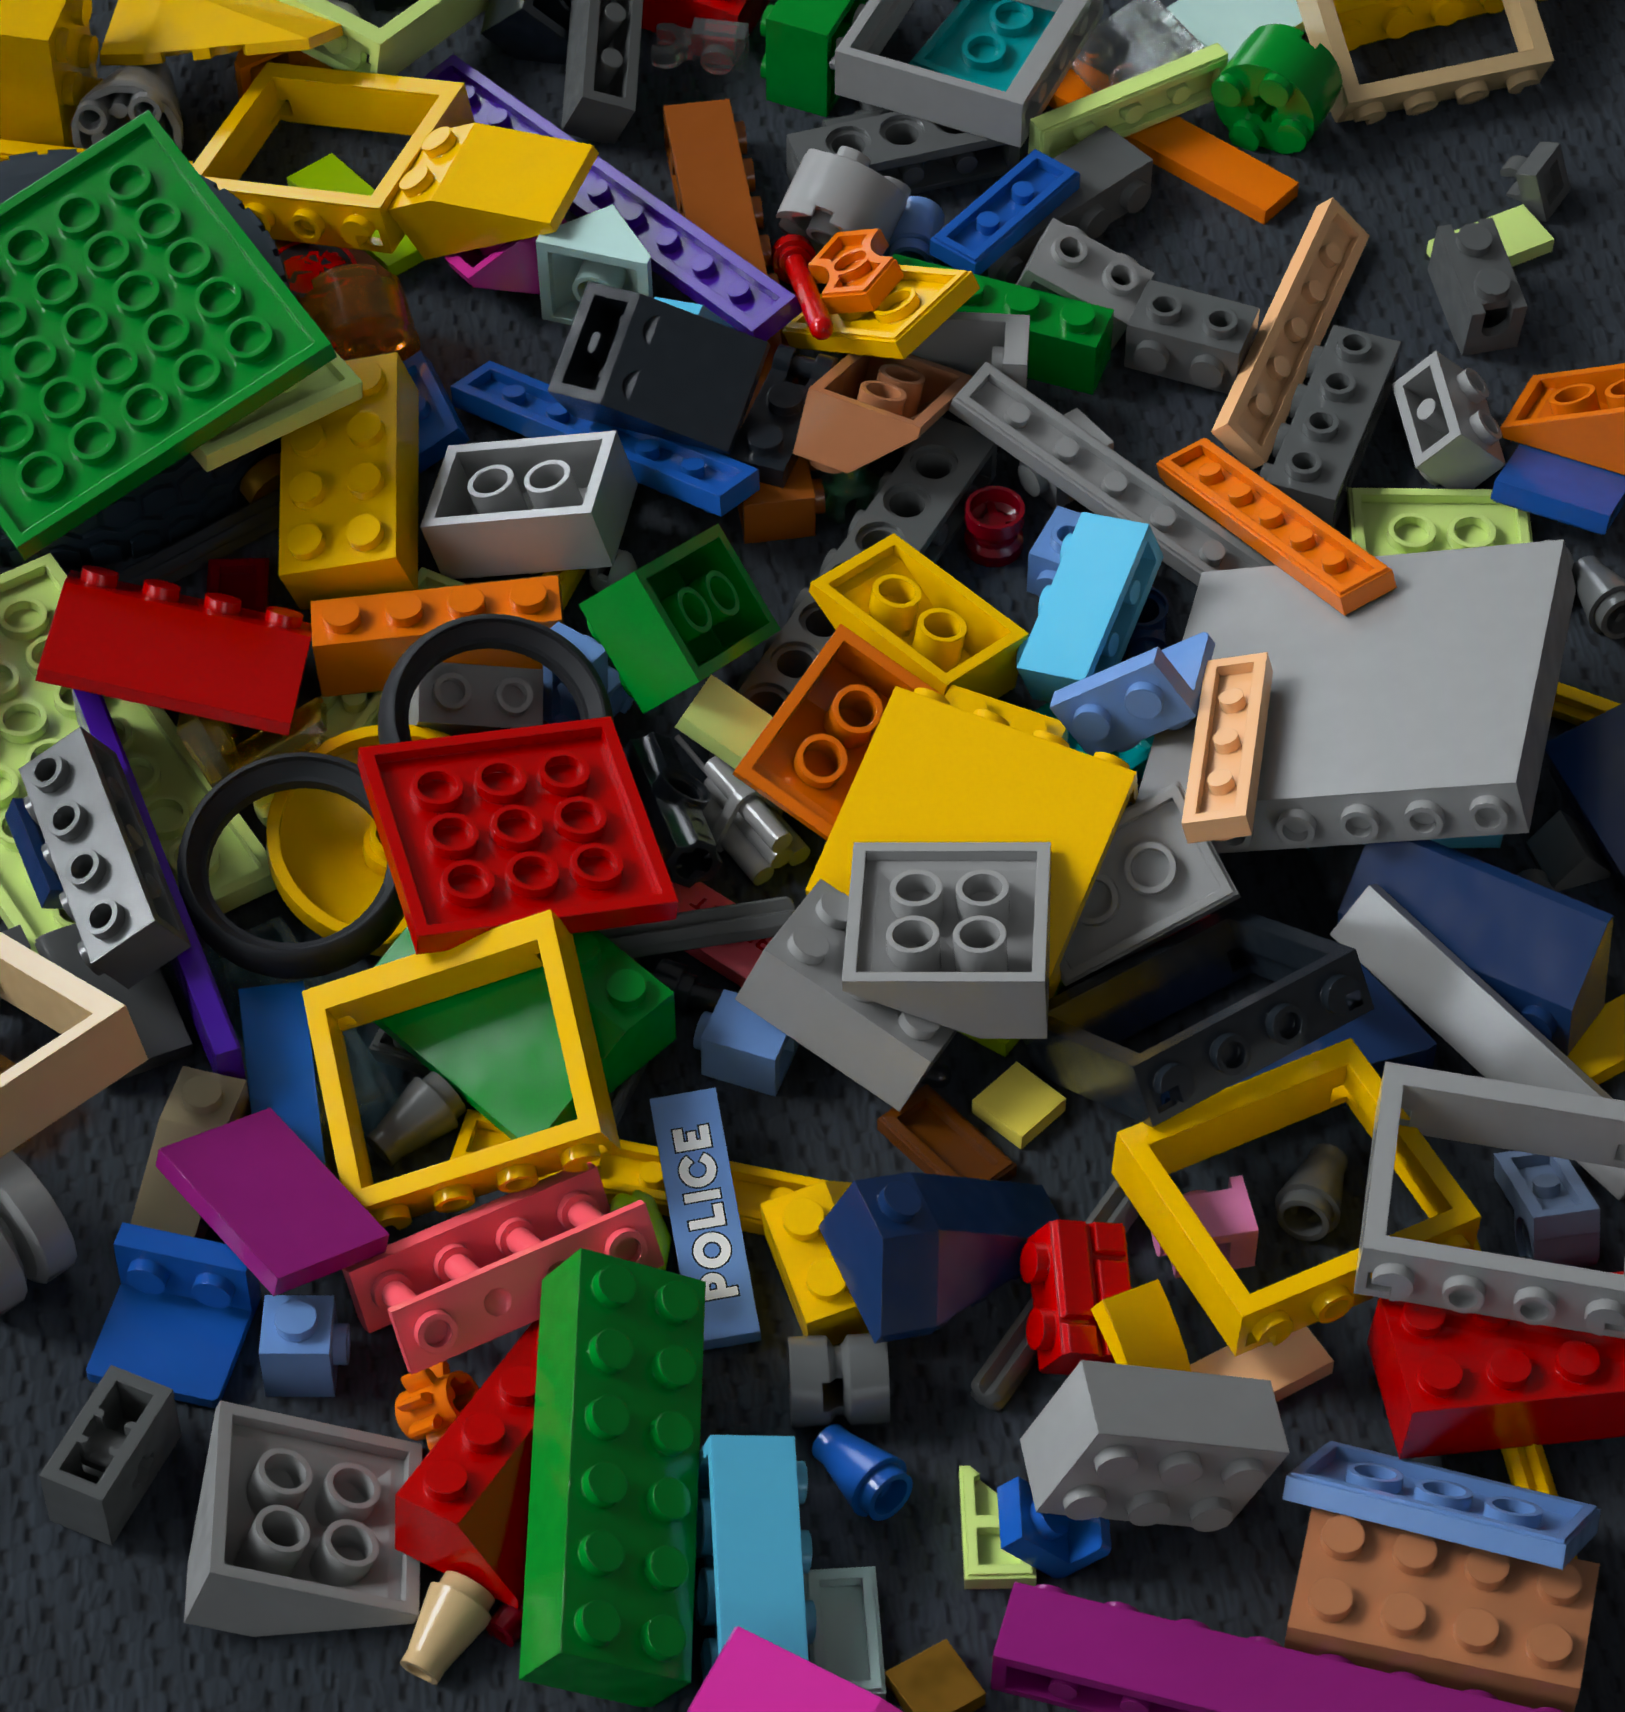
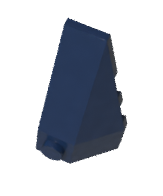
(929, 1245)

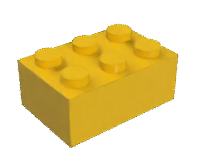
(44, 68)

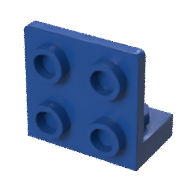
(177, 1313)

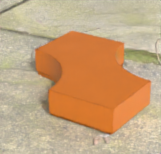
(855, 271)

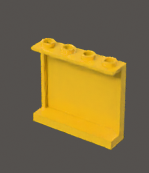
(977, 779)

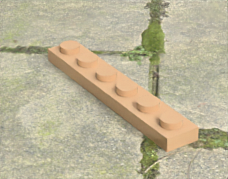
(1289, 333)

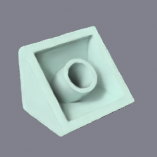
(594, 250)

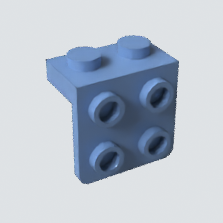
(1135, 697)

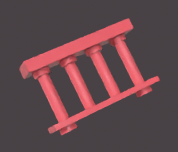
(487, 1266)

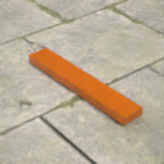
(1202, 160)
(1276, 526)

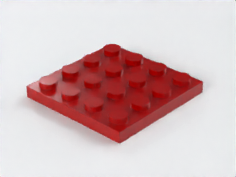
(515, 828)

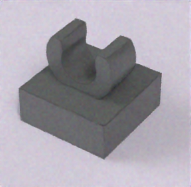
(1540, 179)

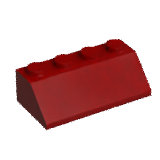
(472, 1490)

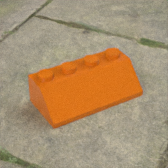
(365, 635)

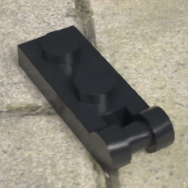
(775, 416)

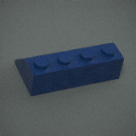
(1516, 935)

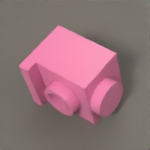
(1228, 1220)

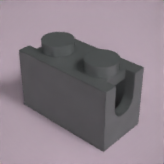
(1473, 277)

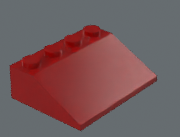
(177, 650)

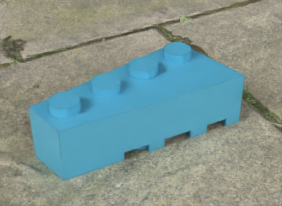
(752, 1544)

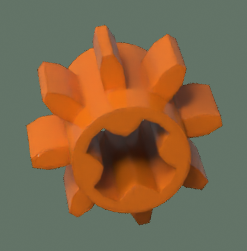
(432, 1401)

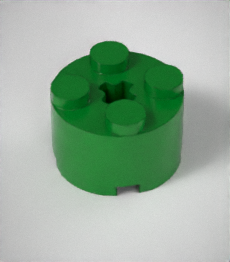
(1276, 90)

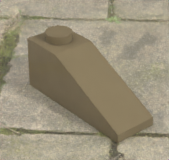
(195, 1105)

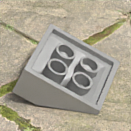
(953, 933)
(299, 1528)

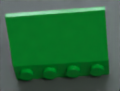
(504, 1043)

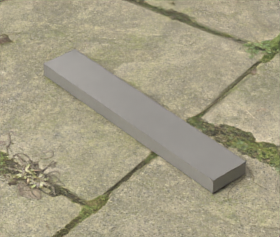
(1097, 474)
(1461, 1006)

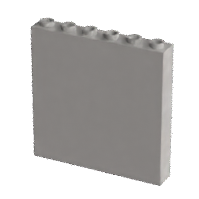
(1401, 714)

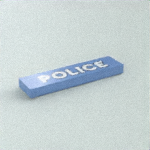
(706, 1213)

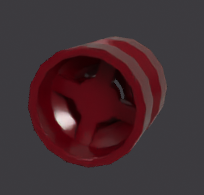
(994, 526)

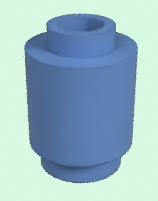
(915, 229)

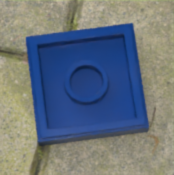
(1560, 489)

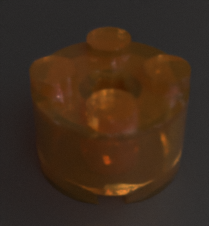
(362, 312)

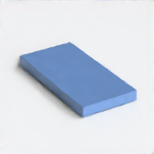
(1443, 1504)

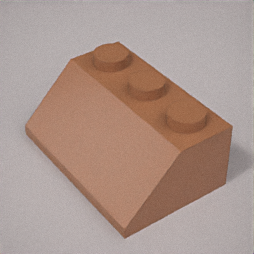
(872, 409)

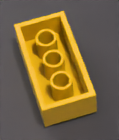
(353, 492)

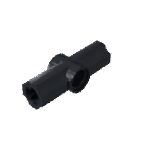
(674, 809)

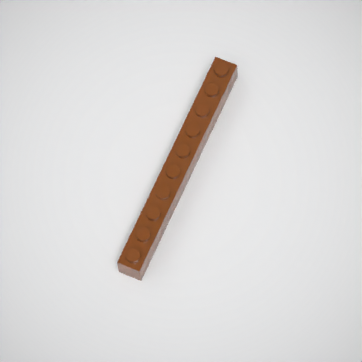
(714, 194)

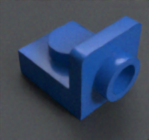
(1048, 1540)

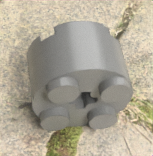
(840, 195)

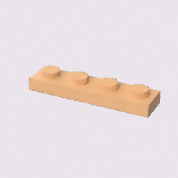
(1227, 748)

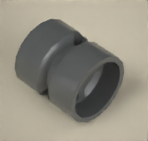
(864, 1384)

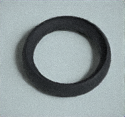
(488, 632)
(233, 943)

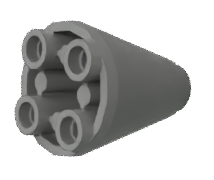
(123, 98)

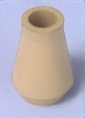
(447, 1624)

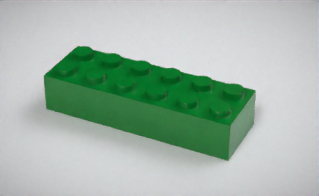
(614, 1481)

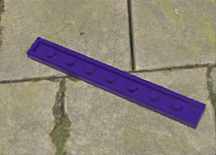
(191, 965)

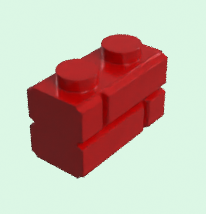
(1070, 1273)

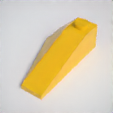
(154, 29)

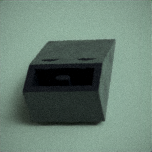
(657, 369)

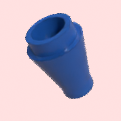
(866, 1475)

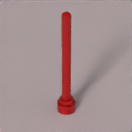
(790, 262)

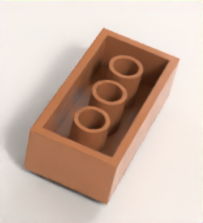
(1442, 1611)

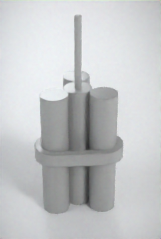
(747, 822)

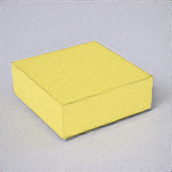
(1018, 1105)

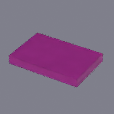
(272, 1201)

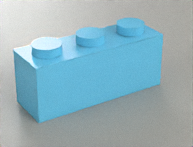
(1090, 604)

